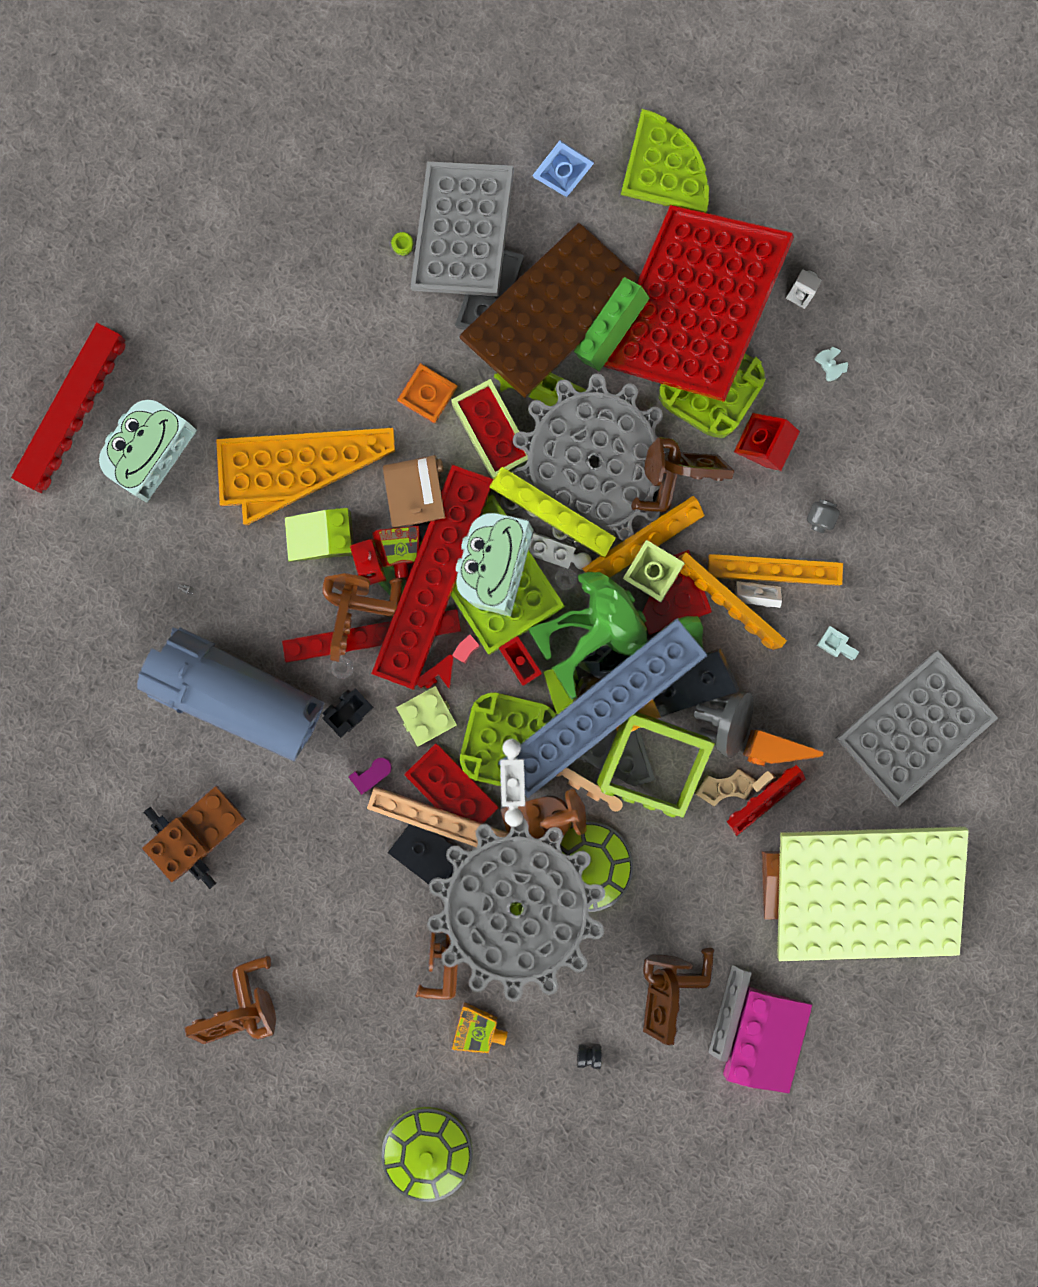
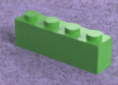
(612, 324)

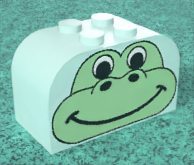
(144, 447)
(493, 562)

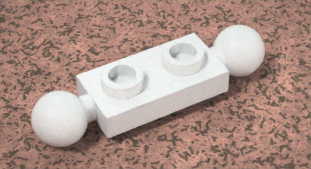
(557, 552)
(512, 782)

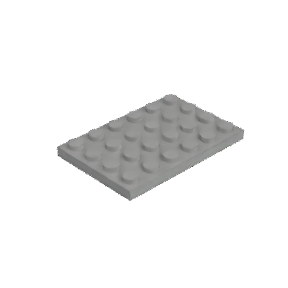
(462, 228)
(916, 728)

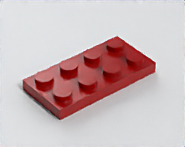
(449, 786)

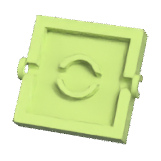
(426, 716)

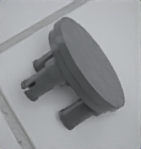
(731, 722)

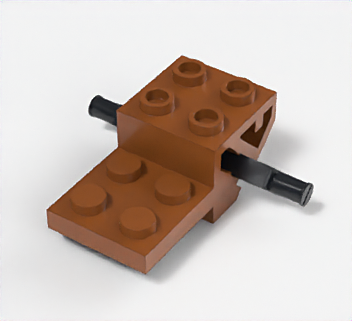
(192, 836)

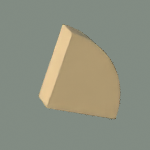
(763, 781)

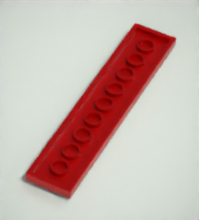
(431, 579)

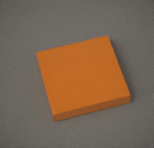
(427, 393)

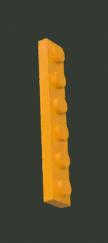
(656, 533)
(775, 570)
(736, 608)

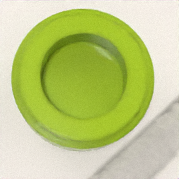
(402, 243)

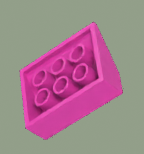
(767, 1041)

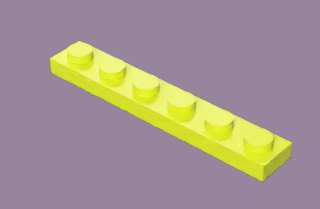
(552, 512)

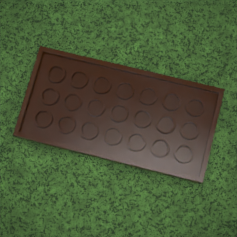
(547, 310)

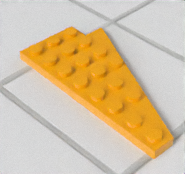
(281, 469)

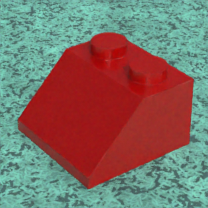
(767, 441)

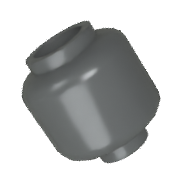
(823, 515)

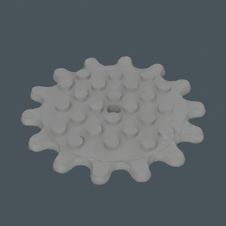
(588, 426)
(511, 945)

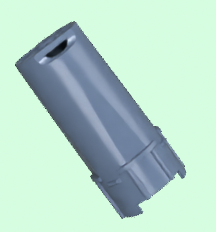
(229, 694)

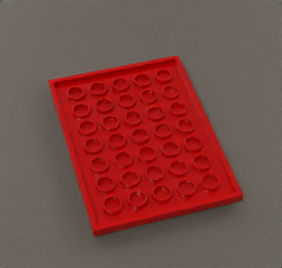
(705, 300)

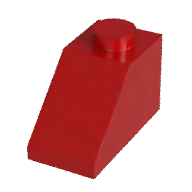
(520, 661)

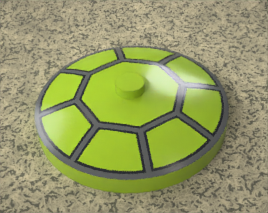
(609, 860)
(427, 1154)

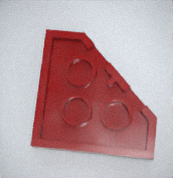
(680, 601)

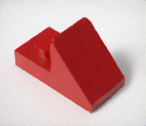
(443, 669)

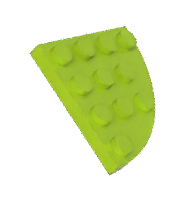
(665, 166)

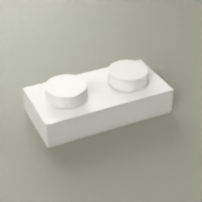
(759, 594)

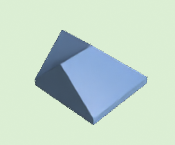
(563, 168)

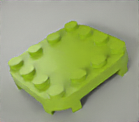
(715, 416)
(491, 723)

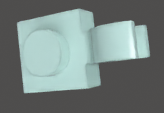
(835, 643)

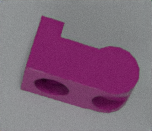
(379, 770)

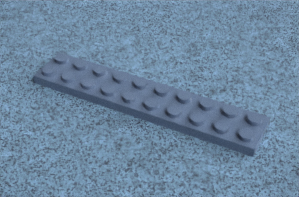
(608, 704)

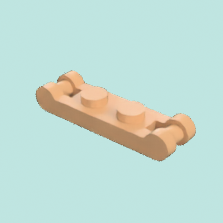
(594, 791)

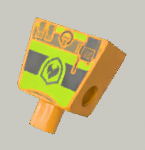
(477, 1031)

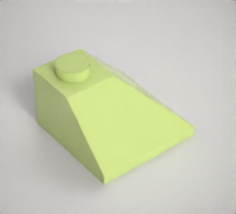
(653, 571)

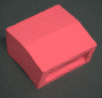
(465, 649)

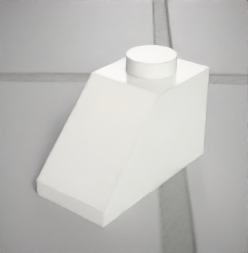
(804, 288)

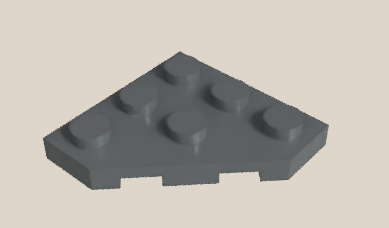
(633, 764)

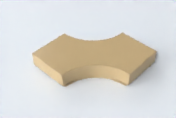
(714, 790)

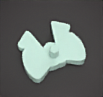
(829, 365)

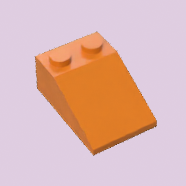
(768, 748)

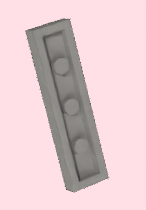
(730, 1013)

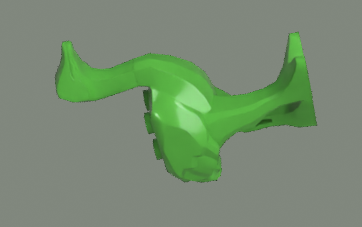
(610, 622)

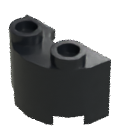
(347, 713)

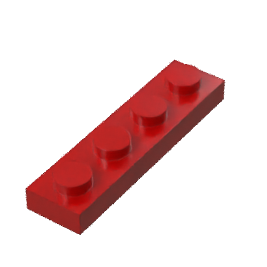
(767, 799)

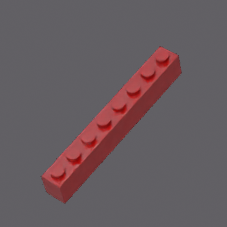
(69, 408)

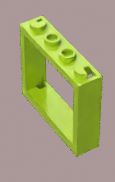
(669, 730)

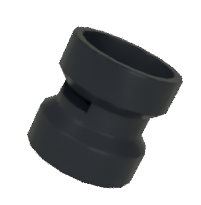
(589, 1056)

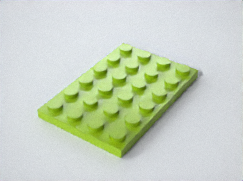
(533, 603)

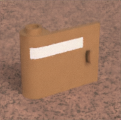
(414, 491)

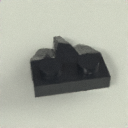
(602, 661)

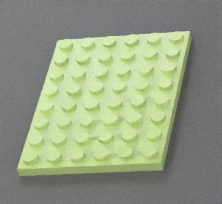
(871, 893)

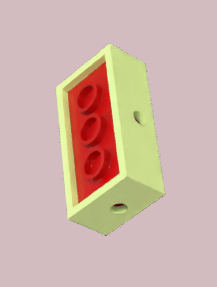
(489, 428)

